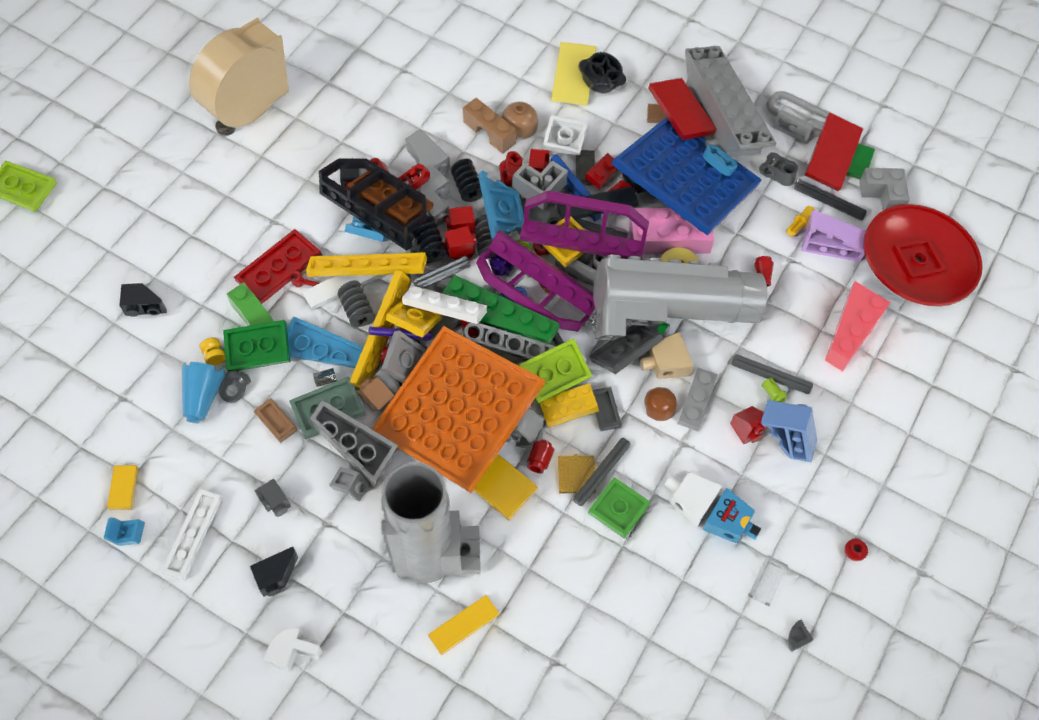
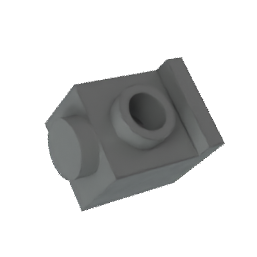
(273, 498)

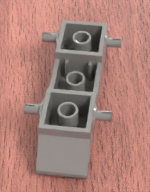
(726, 103)

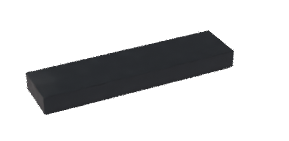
(622, 196)

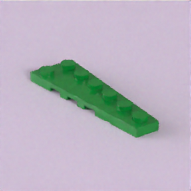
(503, 312)

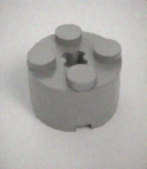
(527, 429)

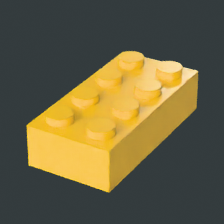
(569, 405)

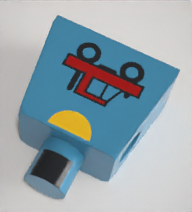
(731, 518)

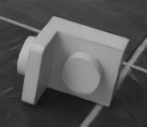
(350, 482)

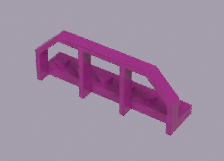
(578, 239)
(541, 271)

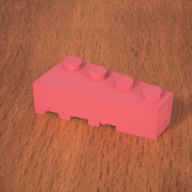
(857, 320)

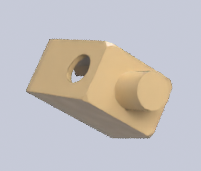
(669, 358)

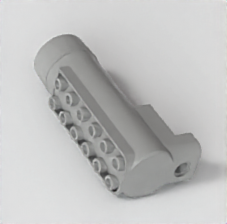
(653, 290)
(420, 529)

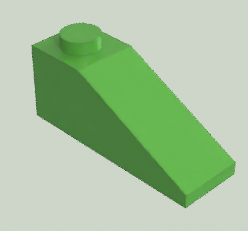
(248, 306)

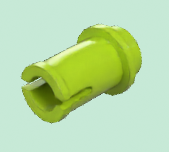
(774, 390)

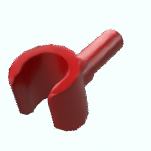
(301, 281)

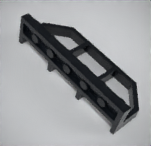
(364, 211)

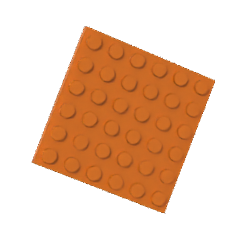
(458, 408)

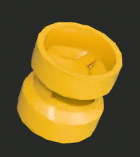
(212, 350)

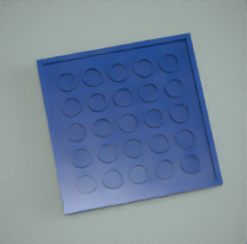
(682, 178)

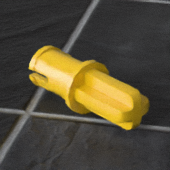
(800, 221)

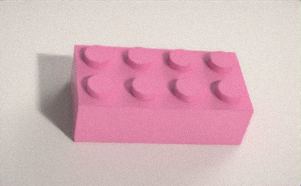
(669, 231)

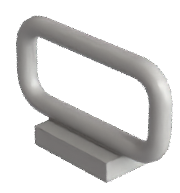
(791, 124)

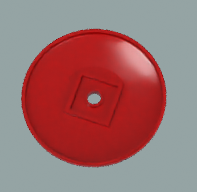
(948, 253)

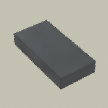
(608, 415)

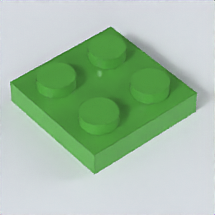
(619, 507)

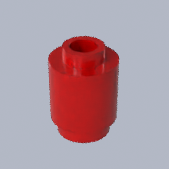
(540, 456)

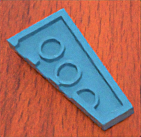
(319, 345)

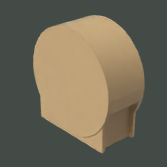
(240, 74)

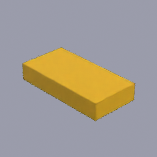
(122, 487)

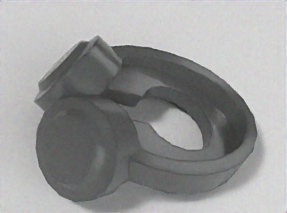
(243, 380)

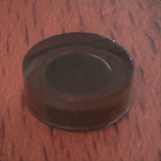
(224, 130)

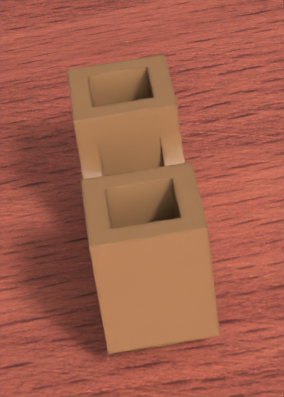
(500, 132)

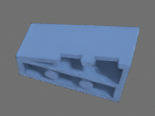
(793, 428)

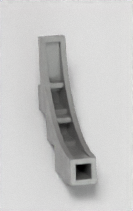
(430, 155)

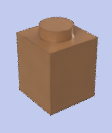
(374, 393)

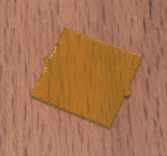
(574, 472)

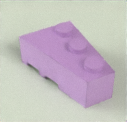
(833, 238)

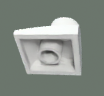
(564, 136)

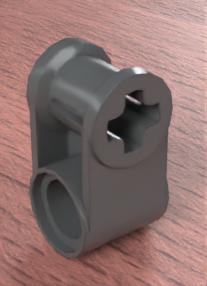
(780, 169)

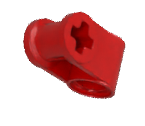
(509, 167)

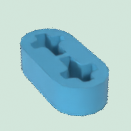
(720, 160)

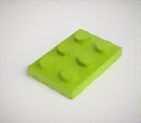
(24, 186)
(559, 368)

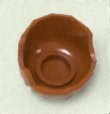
(660, 404)

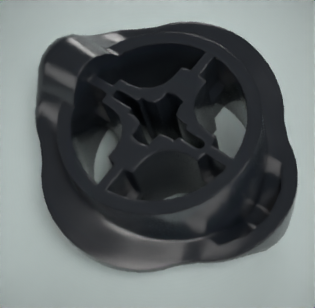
(602, 72)

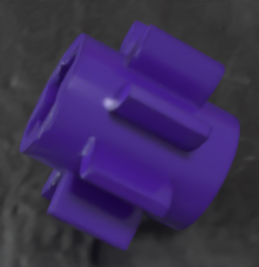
(500, 266)

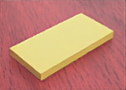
(568, 80)

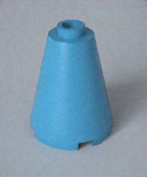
(199, 389)

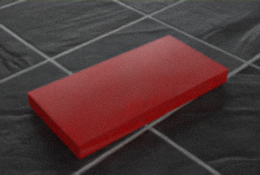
(682, 108)
(833, 151)
(276, 265)

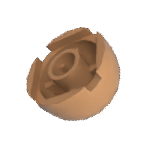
(522, 117)

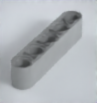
(504, 338)

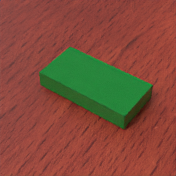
(860, 161)

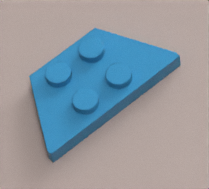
(501, 206)

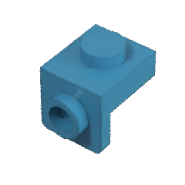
(124, 532)

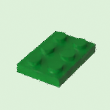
(256, 346)

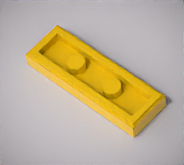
(463, 625)

